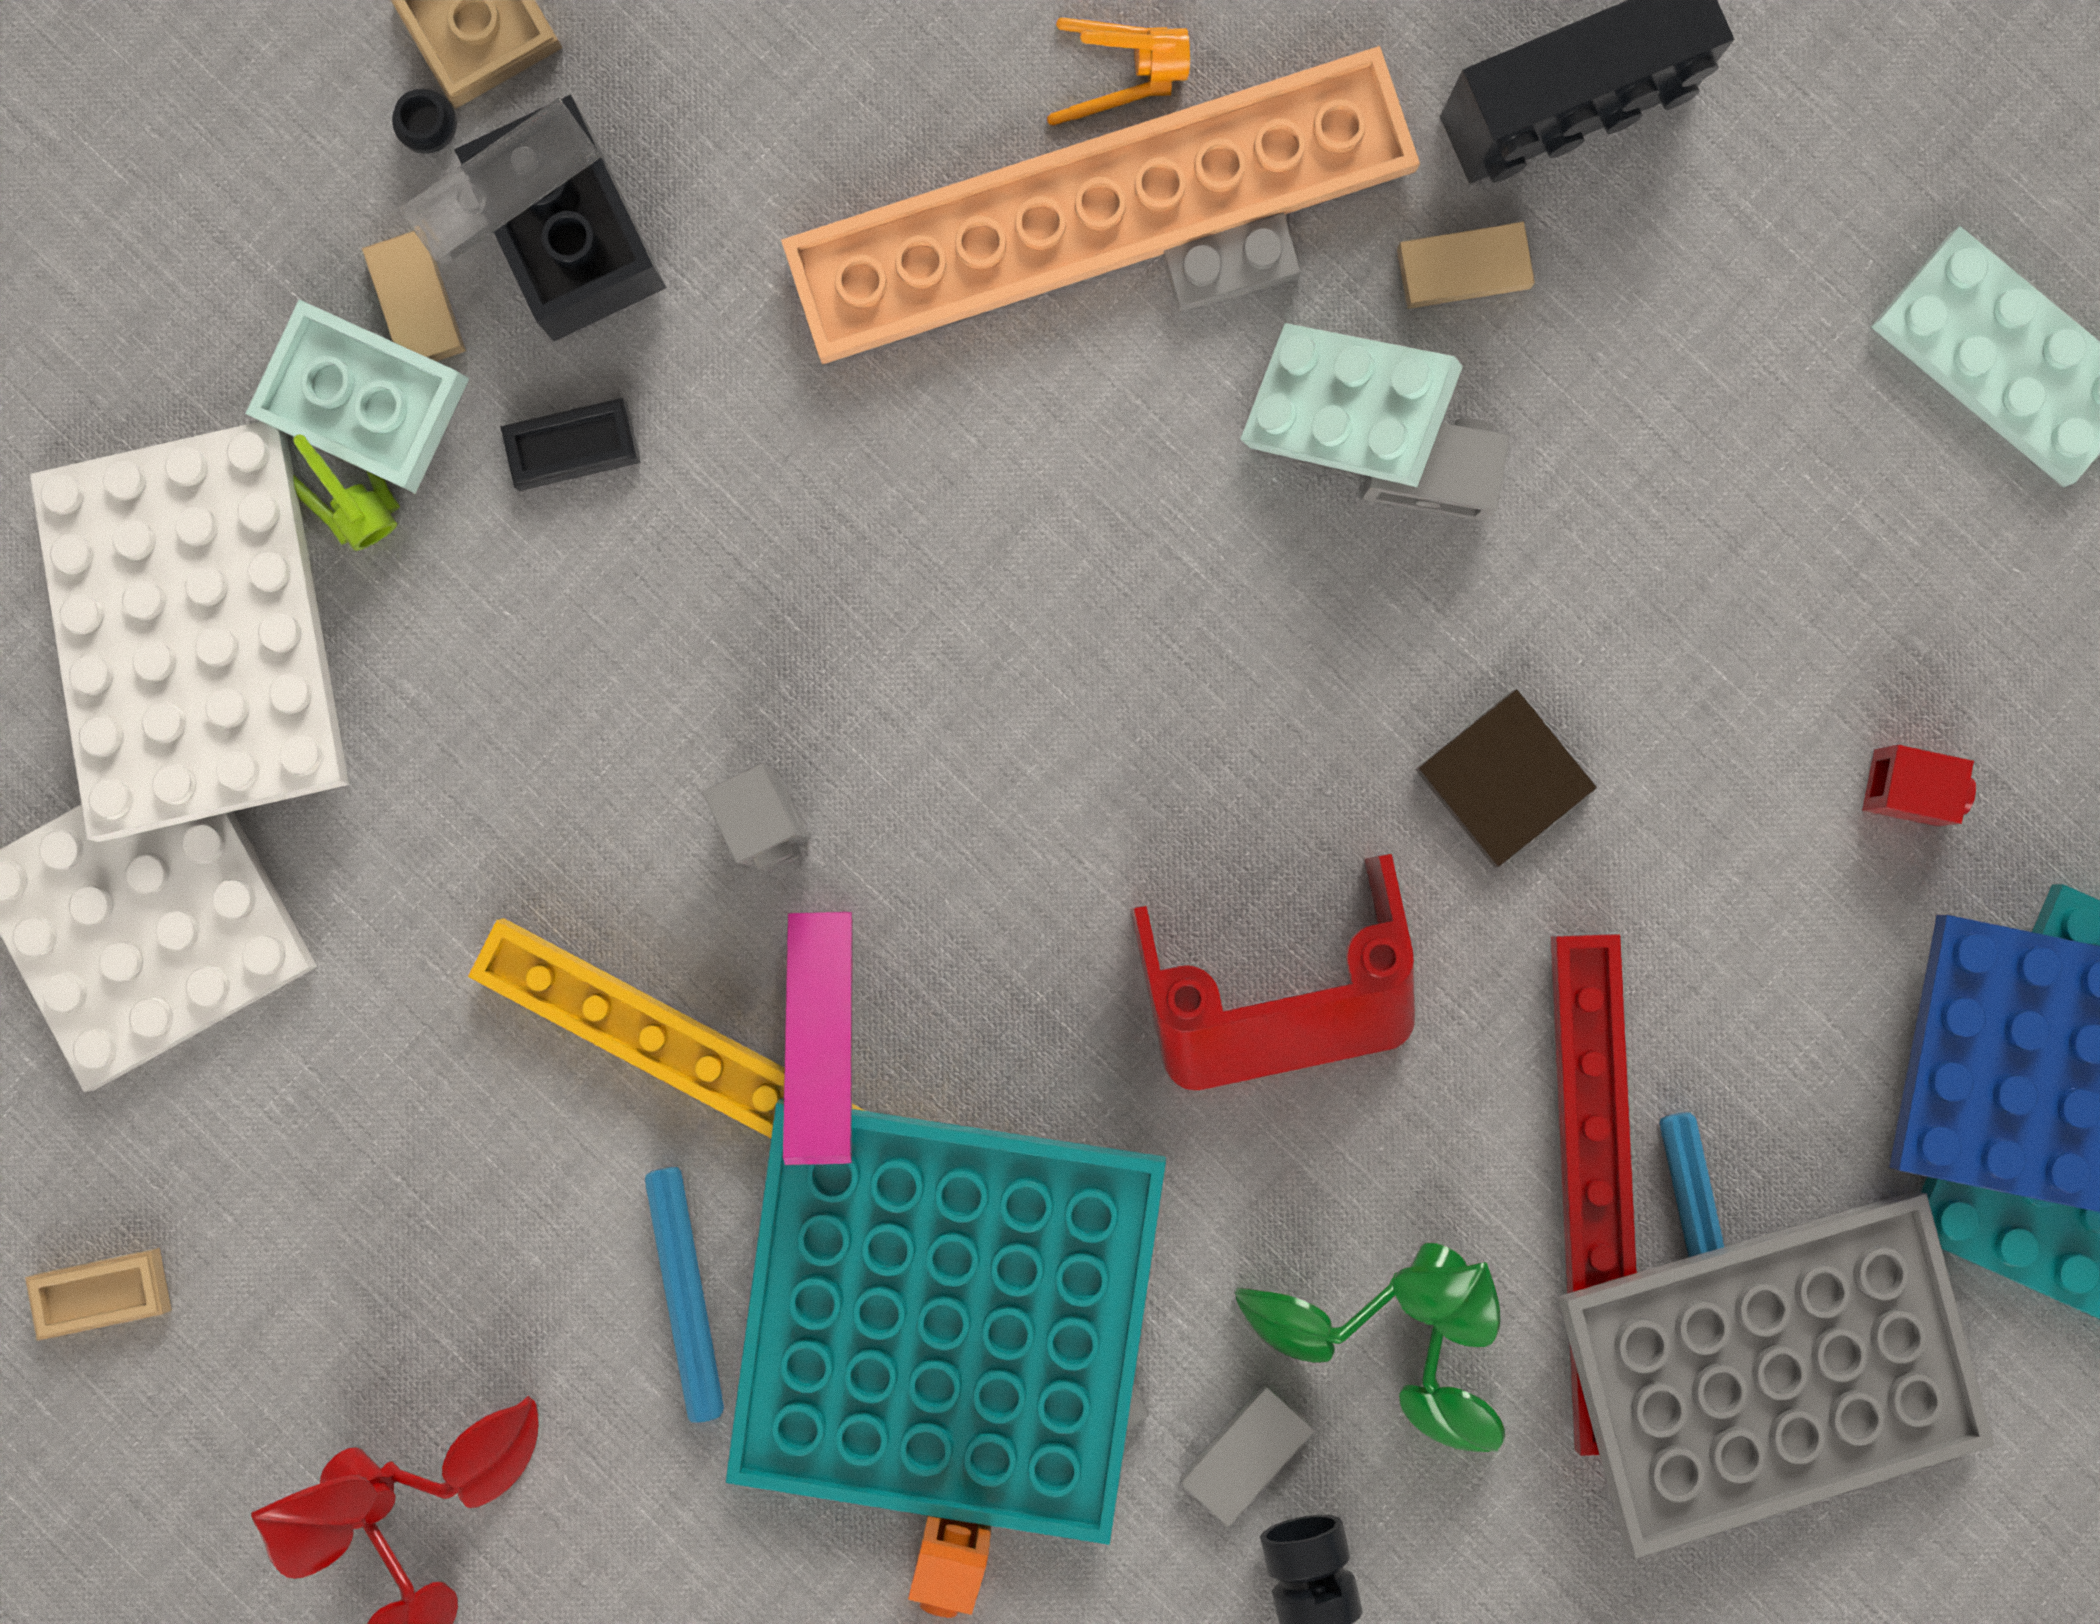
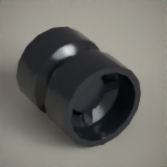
(1309, 1563)

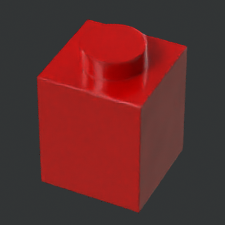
(1919, 786)

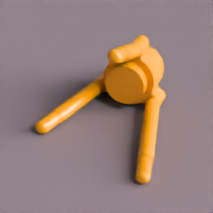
(1158, 53)

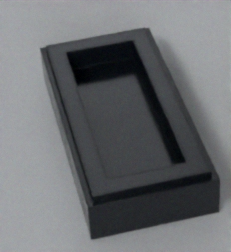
(570, 444)

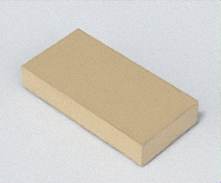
(1465, 265)
(413, 297)
(98, 1294)

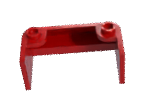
(1218, 1047)

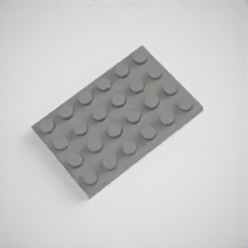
(1775, 1373)

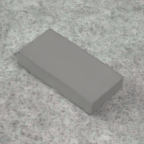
(1246, 1455)

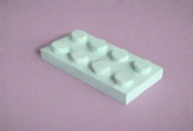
(2002, 353)

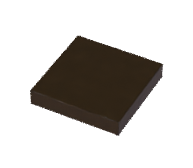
(1506, 778)

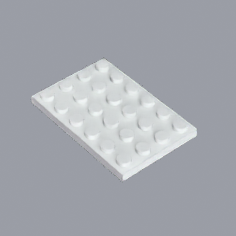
(187, 631)

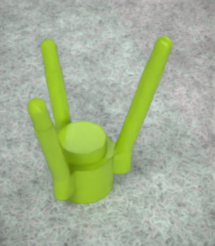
(359, 514)

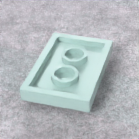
(357, 395)
(1352, 403)

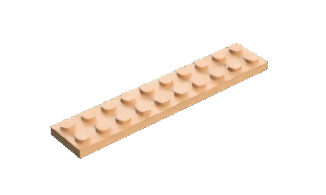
(1100, 205)

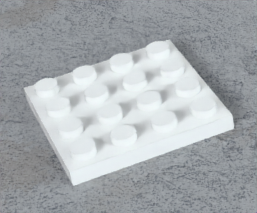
(142, 935)

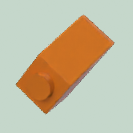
(950, 1566)

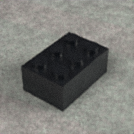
(576, 246)

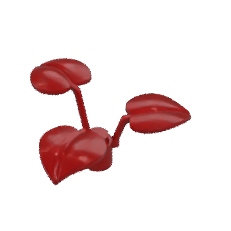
(319, 1522)

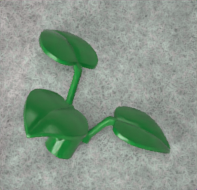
(1435, 1291)

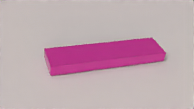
(818, 1039)

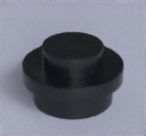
(424, 121)

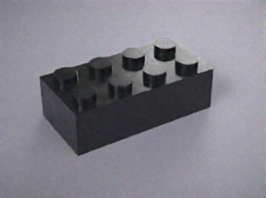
(1581, 81)

